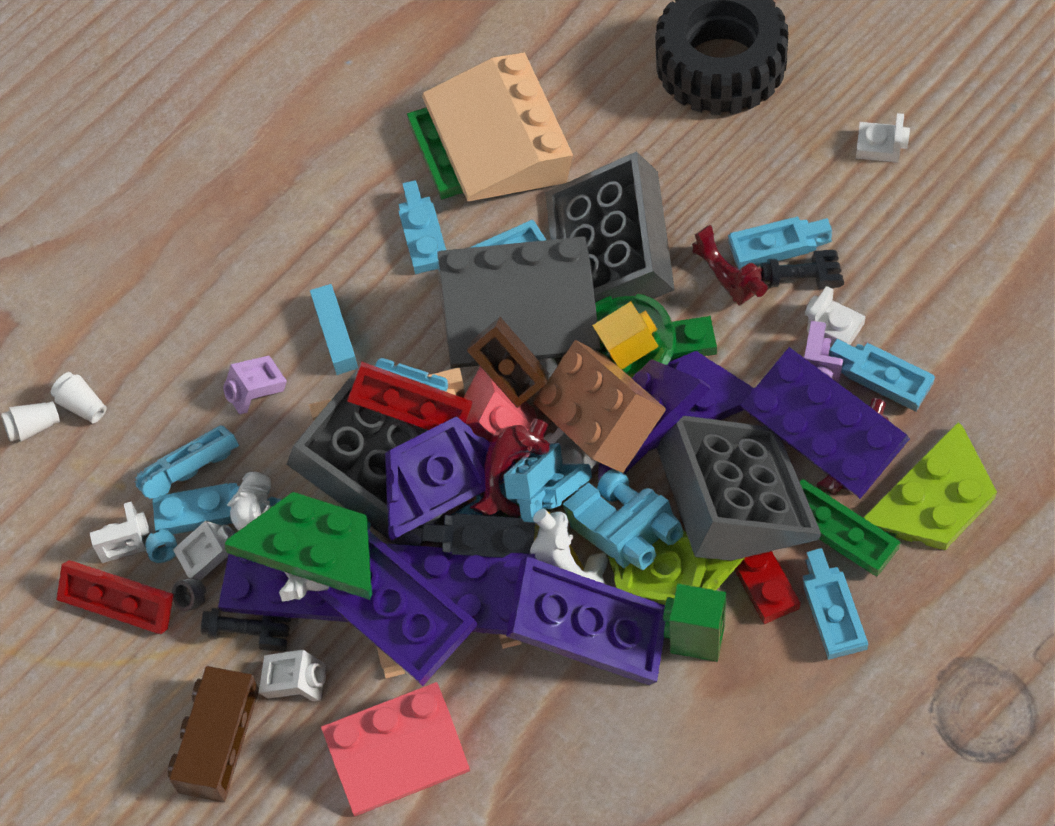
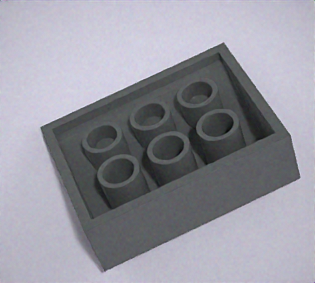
(622, 225)
(533, 286)
(347, 459)
(735, 489)

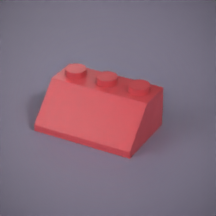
(395, 749)

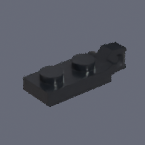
(481, 535)

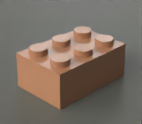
(599, 406)

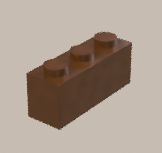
(213, 733)

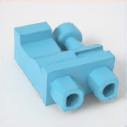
(631, 529)

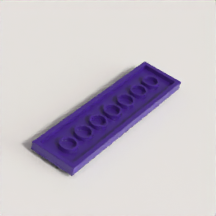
(475, 583)

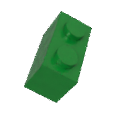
(695, 622)

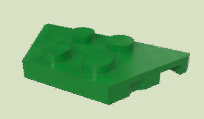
(309, 542)

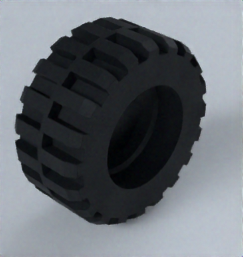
(728, 81)

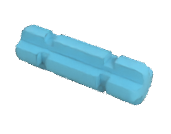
(413, 373)

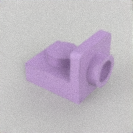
(818, 351)
(252, 380)

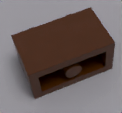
(508, 362)

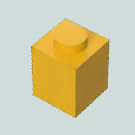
(627, 334)

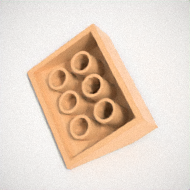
(499, 129)

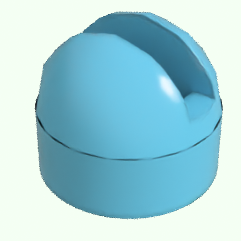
(162, 554)

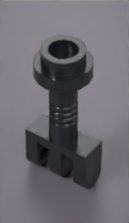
(823, 268)
(213, 623)

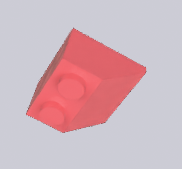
(493, 409)

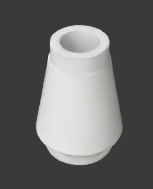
(76, 396)
(28, 420)

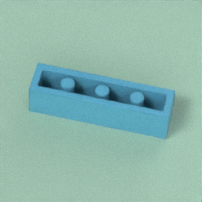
(334, 329)
(532, 473)

